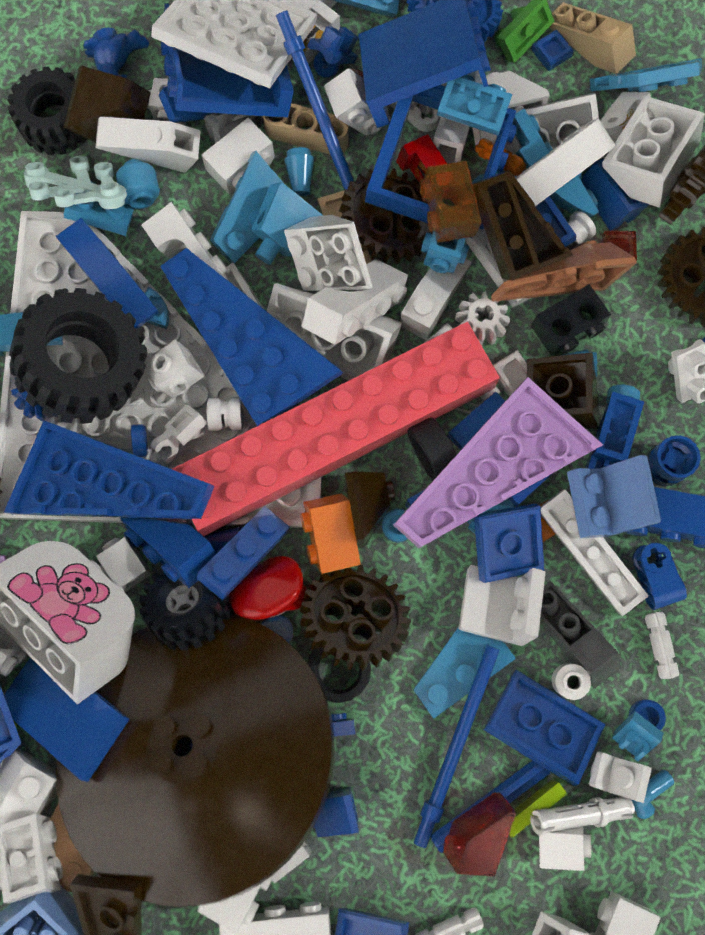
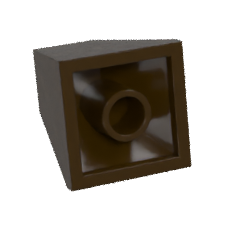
(103, 95)
(570, 383)
(369, 502)

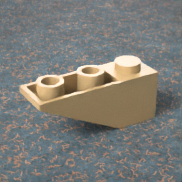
(598, 38)

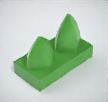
(527, 26)

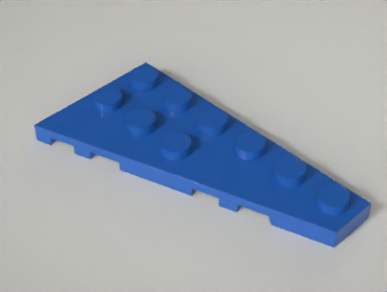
(257, 352)

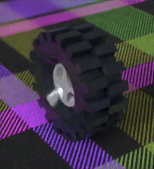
(174, 626)

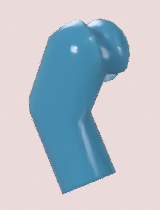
(657, 785)

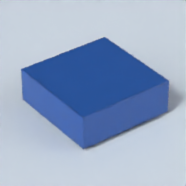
(552, 50)

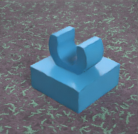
(637, 736)

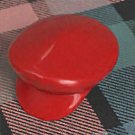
(269, 589)

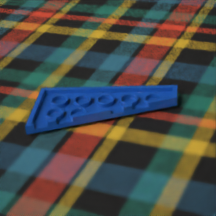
(92, 479)

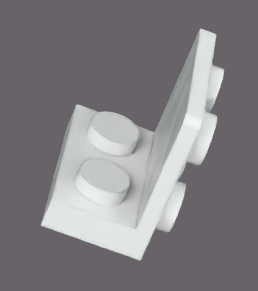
(503, 608)

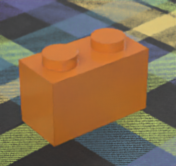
(330, 533)

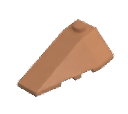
(591, 264)

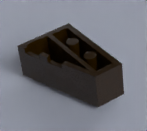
(515, 227)

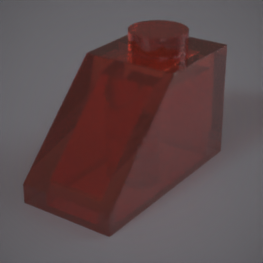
(480, 837)

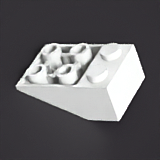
(328, 254)

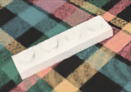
(593, 555)

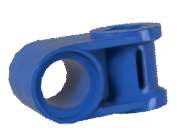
(660, 577)

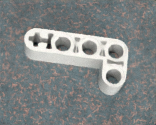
(566, 160)

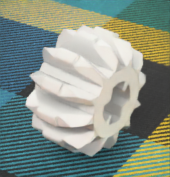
(489, 327)

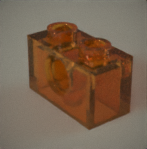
(452, 183)

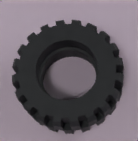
(84, 317)

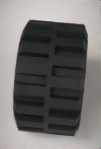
(35, 95)

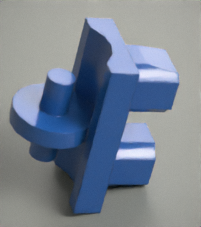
(334, 49)

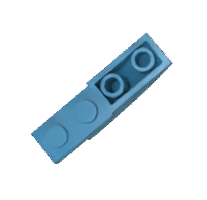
(570, 196)

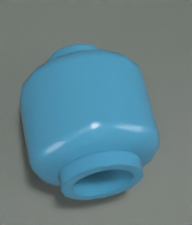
(140, 183)

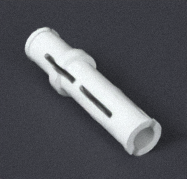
(594, 812)

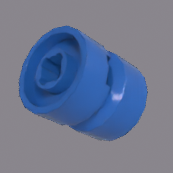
(676, 454)

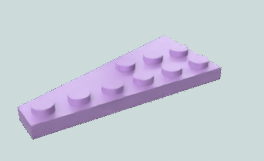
(510, 452)

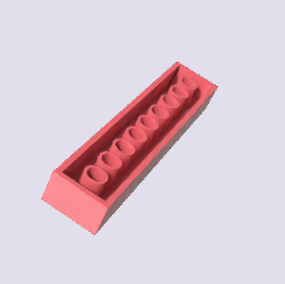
(340, 425)

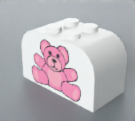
(66, 616)

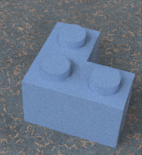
(42, 915)

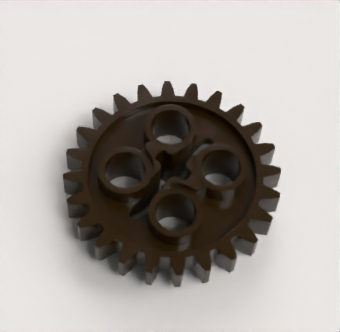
(686, 189)
(368, 217)
(685, 259)
(336, 637)

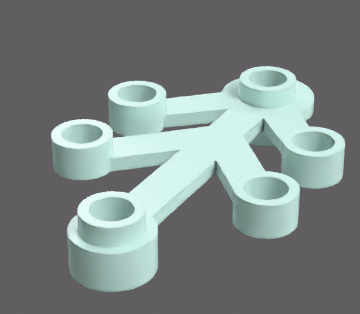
(108, 193)

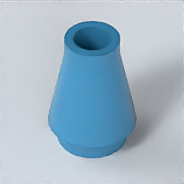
(299, 169)

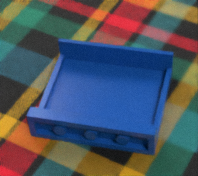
(420, 53)
(211, 89)

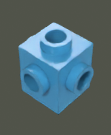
(443, 255)

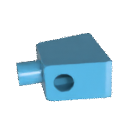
(278, 212)

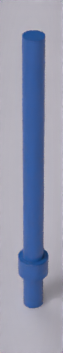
(294, 47)
(432, 809)

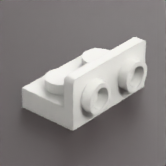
(28, 858)

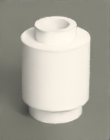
(560, 677)

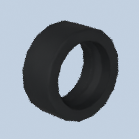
(431, 446)
(339, 695)

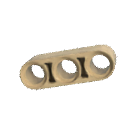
(290, 131)

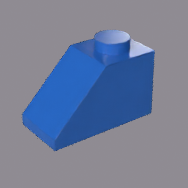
(338, 814)

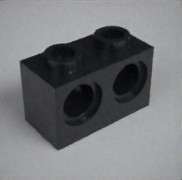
(566, 316)

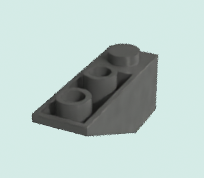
(577, 636)

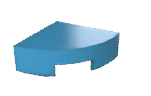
(162, 318)

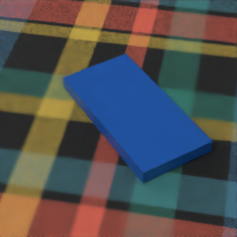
(70, 731)

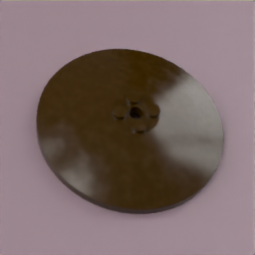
(243, 794)

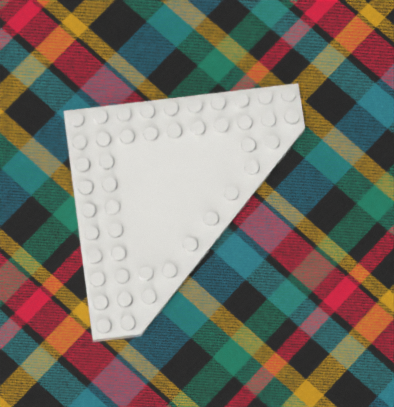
(45, 267)

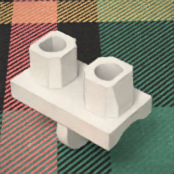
(689, 372)

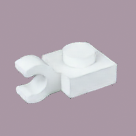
(180, 429)

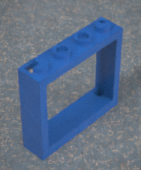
(407, 206)

